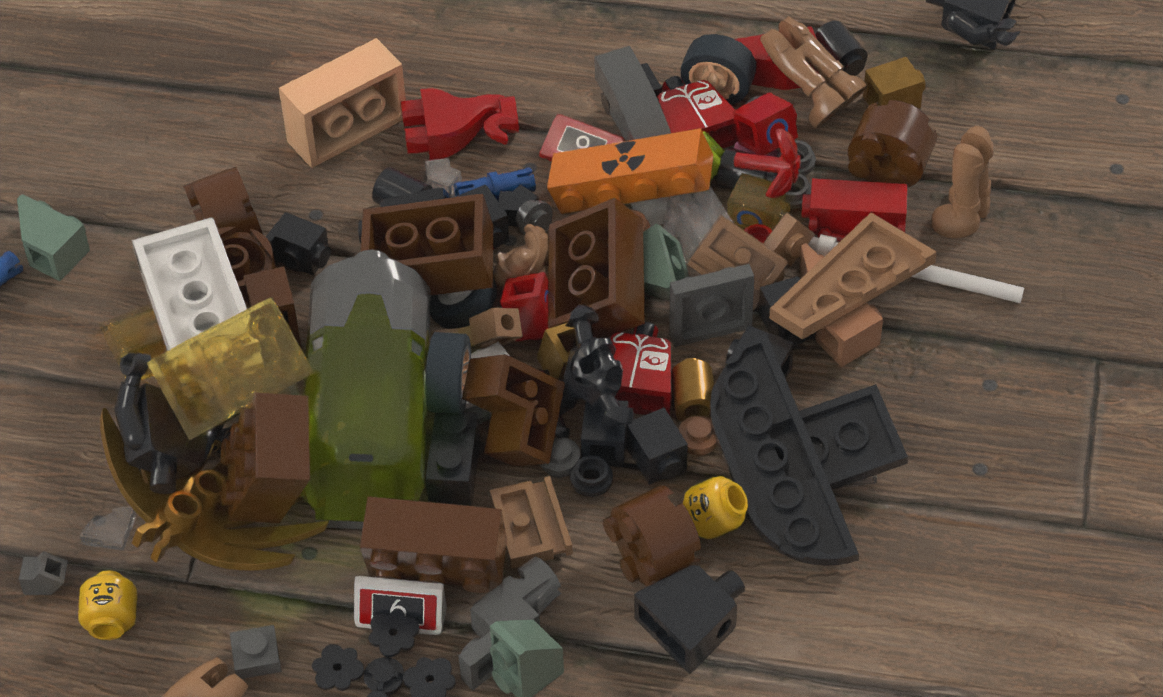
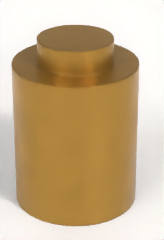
(692, 388)

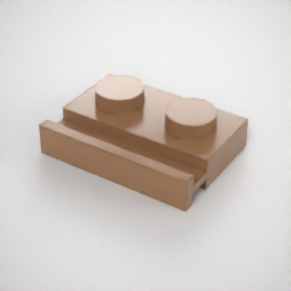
(731, 246)
(532, 521)

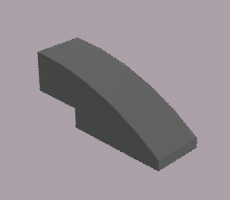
(630, 95)

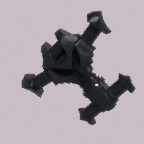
(591, 374)

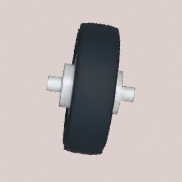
(456, 308)

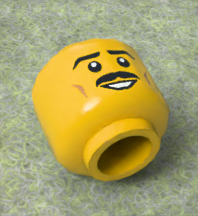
(716, 506)
(107, 605)

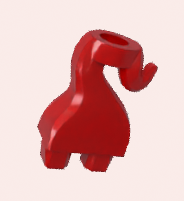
(455, 121)

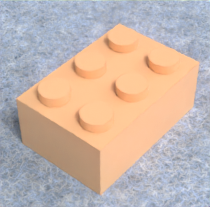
(343, 102)

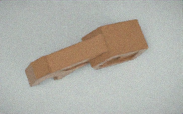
(490, 327)

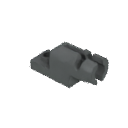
(510, 600)

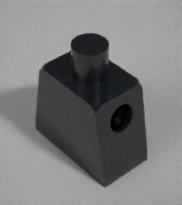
(689, 613)

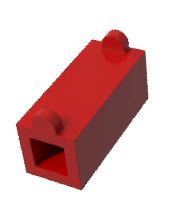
(846, 203)

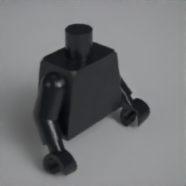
(979, 20)
(153, 432)

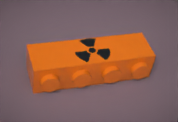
(631, 171)

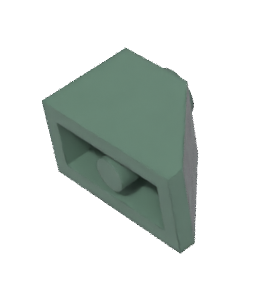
(662, 262)

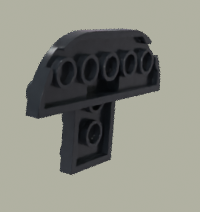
(797, 457)

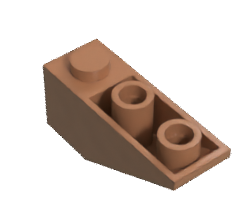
(852, 333)

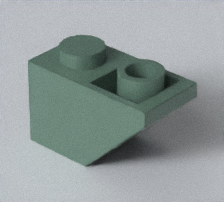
(50, 238)
(524, 657)

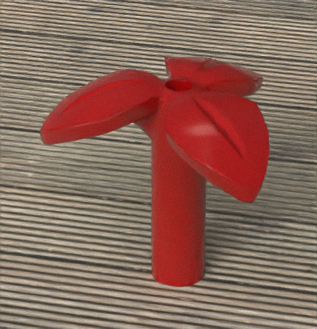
(785, 166)

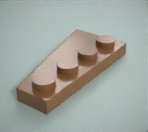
(852, 273)

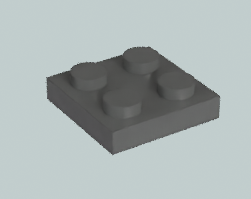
(711, 305)

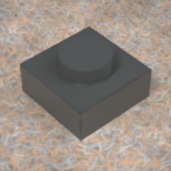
(255, 652)

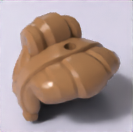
(526, 259)

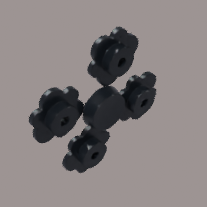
(385, 674)

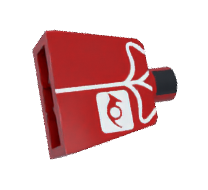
(698, 107)
(645, 369)

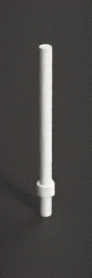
(952, 278)

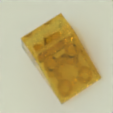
(225, 366)

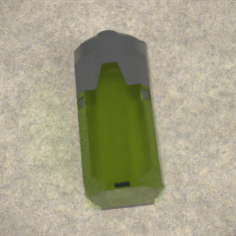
(366, 386)

